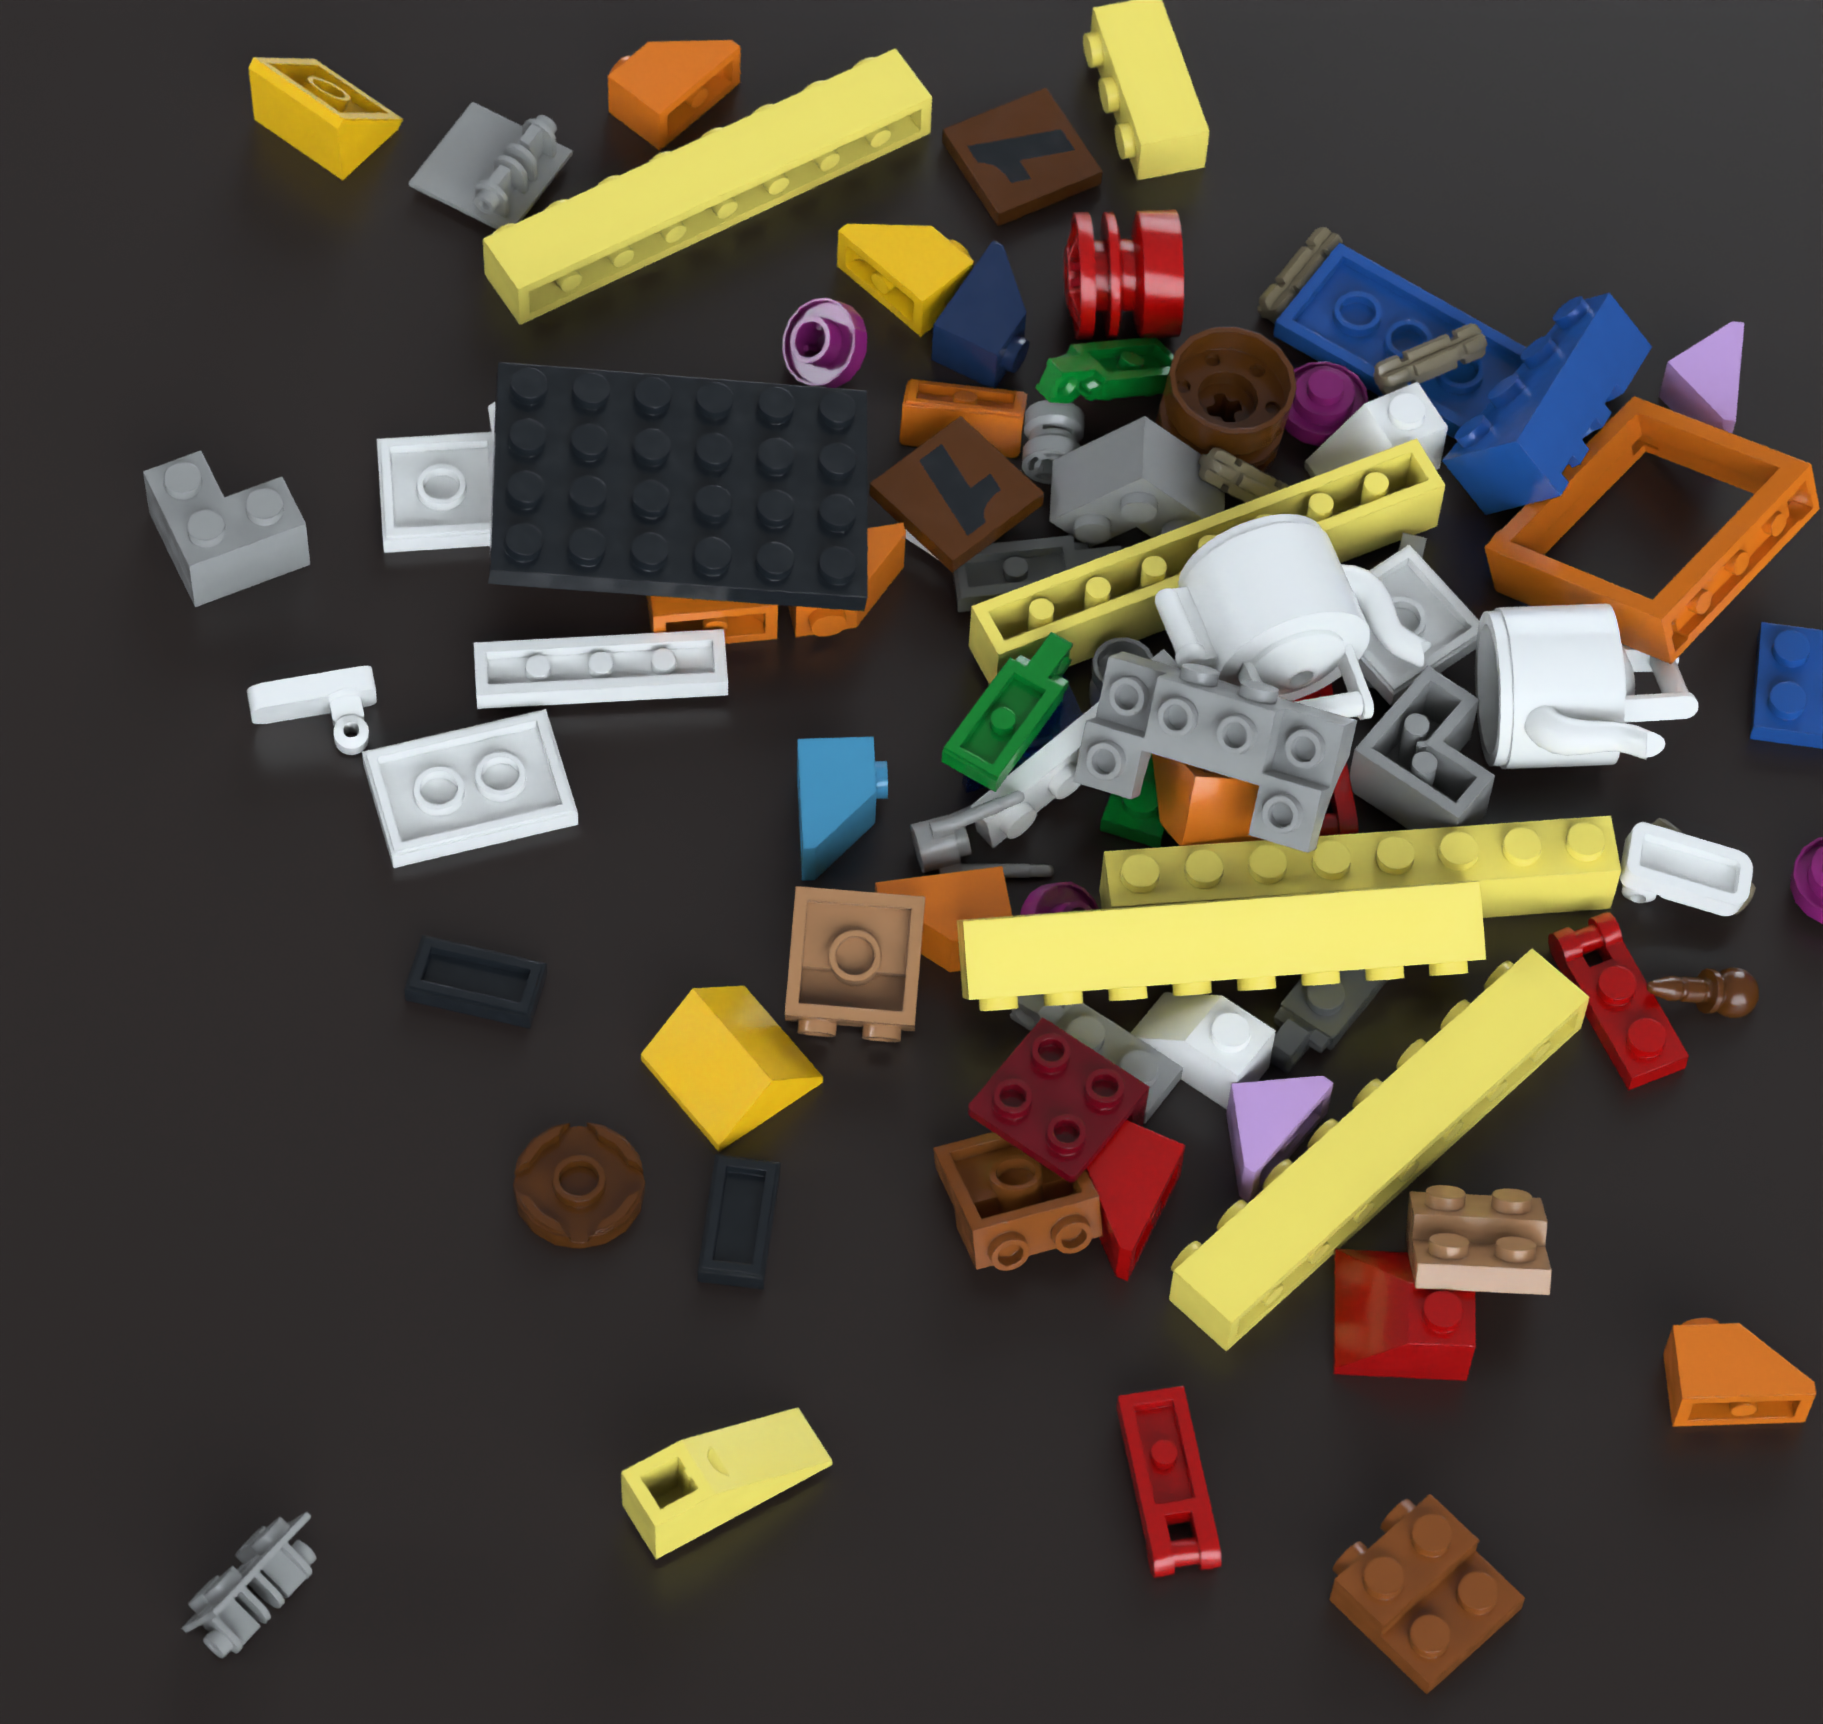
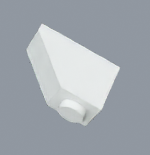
(1380, 426)
(1210, 1040)

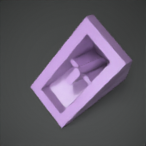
(1706, 378)
(1270, 1122)

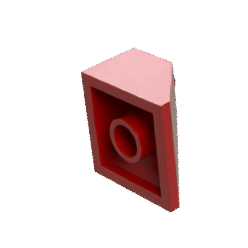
(1393, 1327)

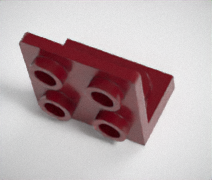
(1059, 1100)

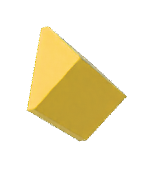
(319, 112)
(728, 1063)

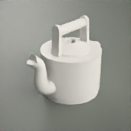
(1283, 613)
(1564, 687)

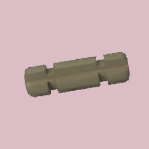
(1297, 273)
(1430, 359)
(1236, 476)

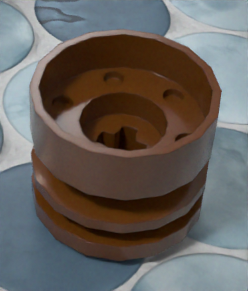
(1229, 394)

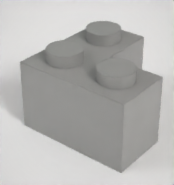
(1130, 481)
(223, 540)
(1414, 760)

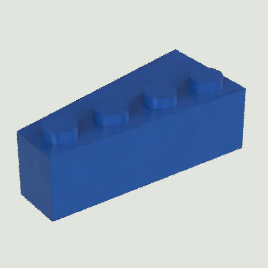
(1548, 406)

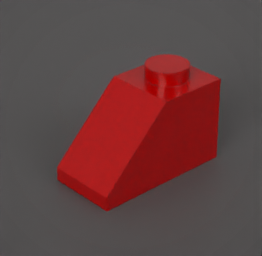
(1133, 1184)

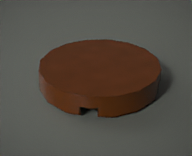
(579, 1185)

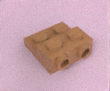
(854, 962)
(1478, 1241)

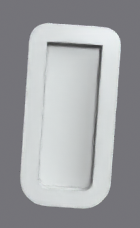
(334, 692)
(1684, 870)

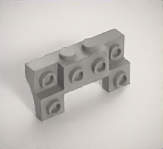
(1221, 728)

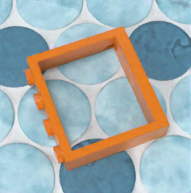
(1683, 609)

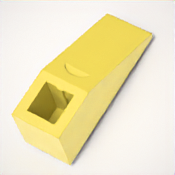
(718, 1477)

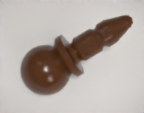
(1728, 992)

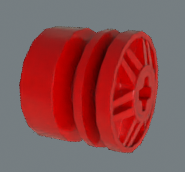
(1126, 274)

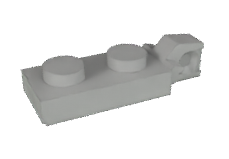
(1109, 1041)

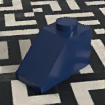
(983, 323)

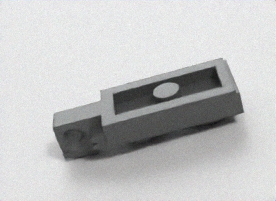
(1016, 564)
(1319, 1016)

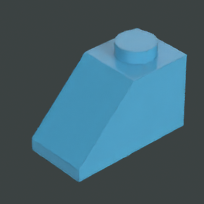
(836, 797)

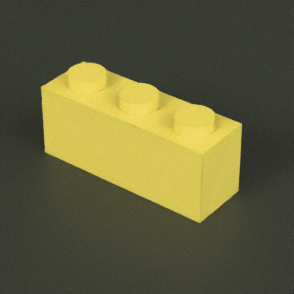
(1146, 88)

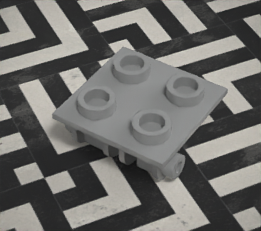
(492, 166)
(269, 1569)

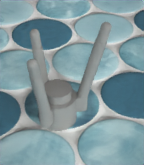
(945, 839)

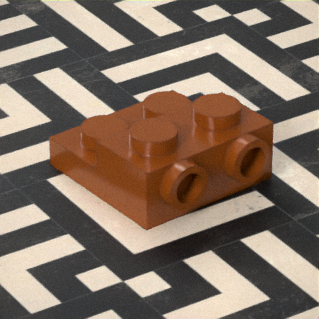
(1014, 1204)
(1423, 1591)

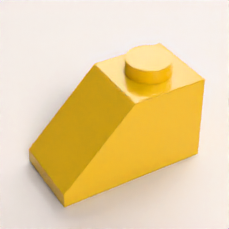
(904, 268)

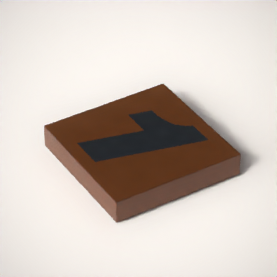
(1022, 156)
(956, 494)

